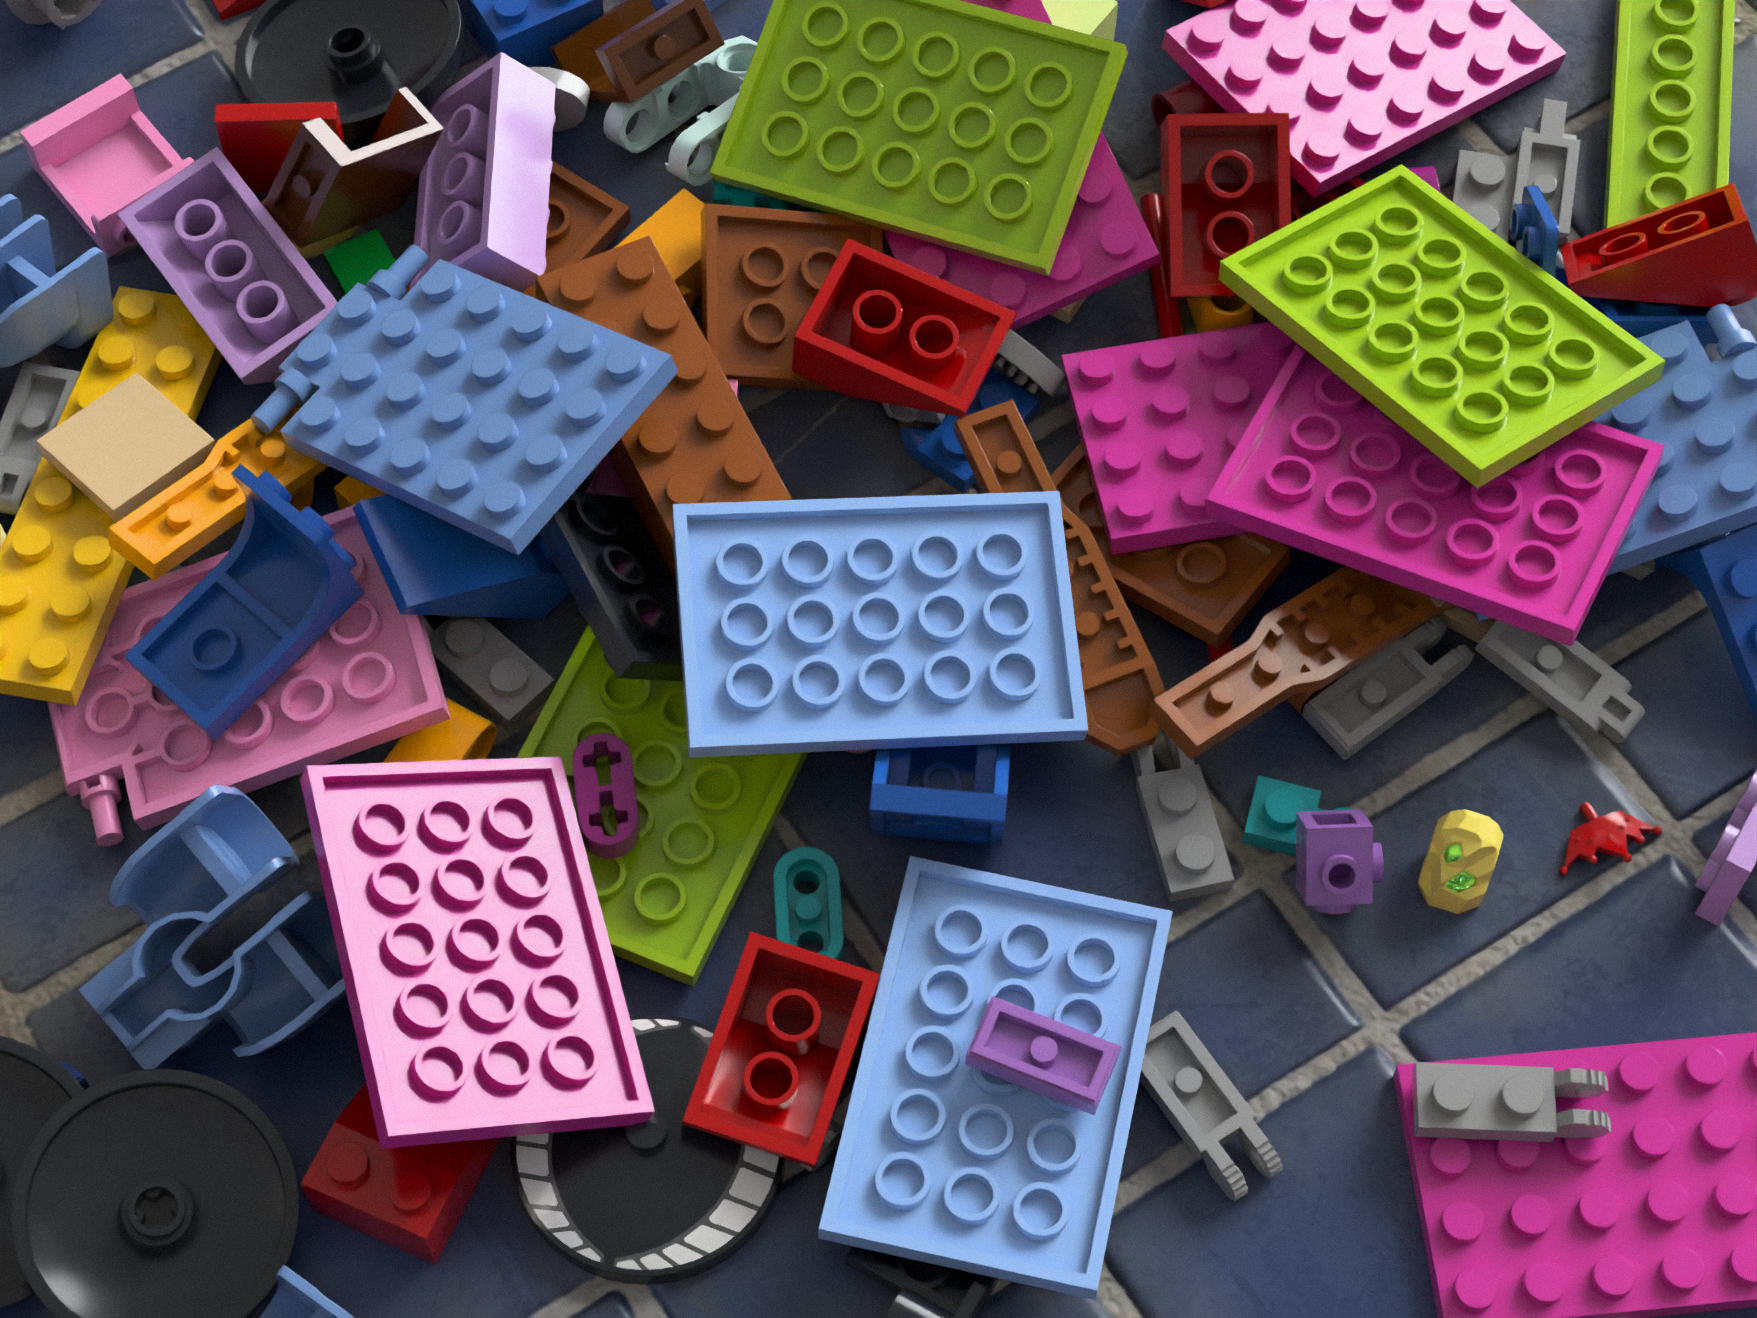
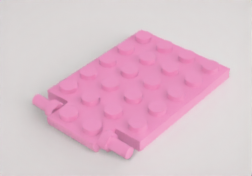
(347, 693)

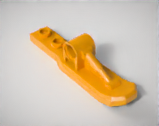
(210, 500)

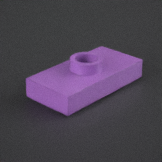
(1043, 1055)

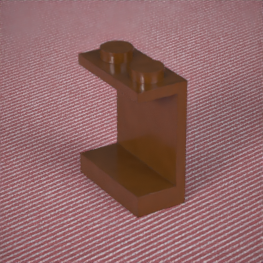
(637, 47)
(332, 189)

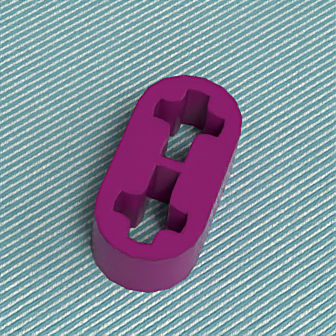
(592, 796)

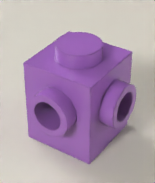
(1336, 860)

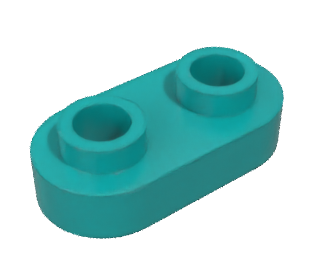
(813, 915)

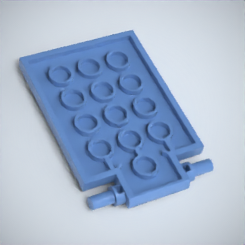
(462, 396)
(1709, 435)

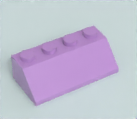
(490, 175)
(230, 265)

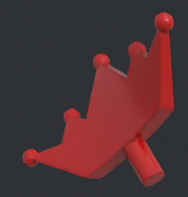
(1605, 835)

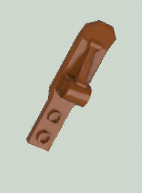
(1292, 656)
(1114, 659)

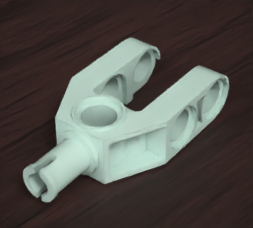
(707, 82)

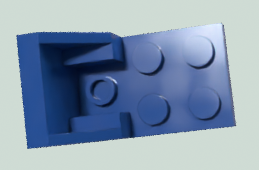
(941, 793)

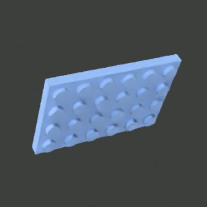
(876, 623)
(961, 1161)

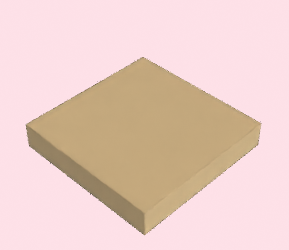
(126, 447)

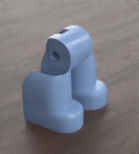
(35, 300)
(182, 889)

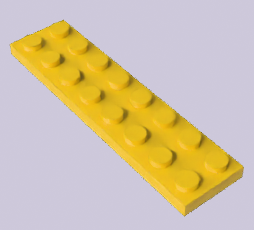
(57, 560)

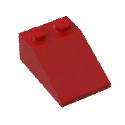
(1220, 192)
(1677, 255)
(898, 334)
(782, 1049)
(396, 1193)

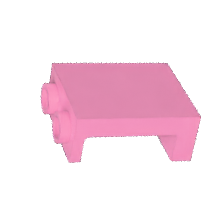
(101, 159)

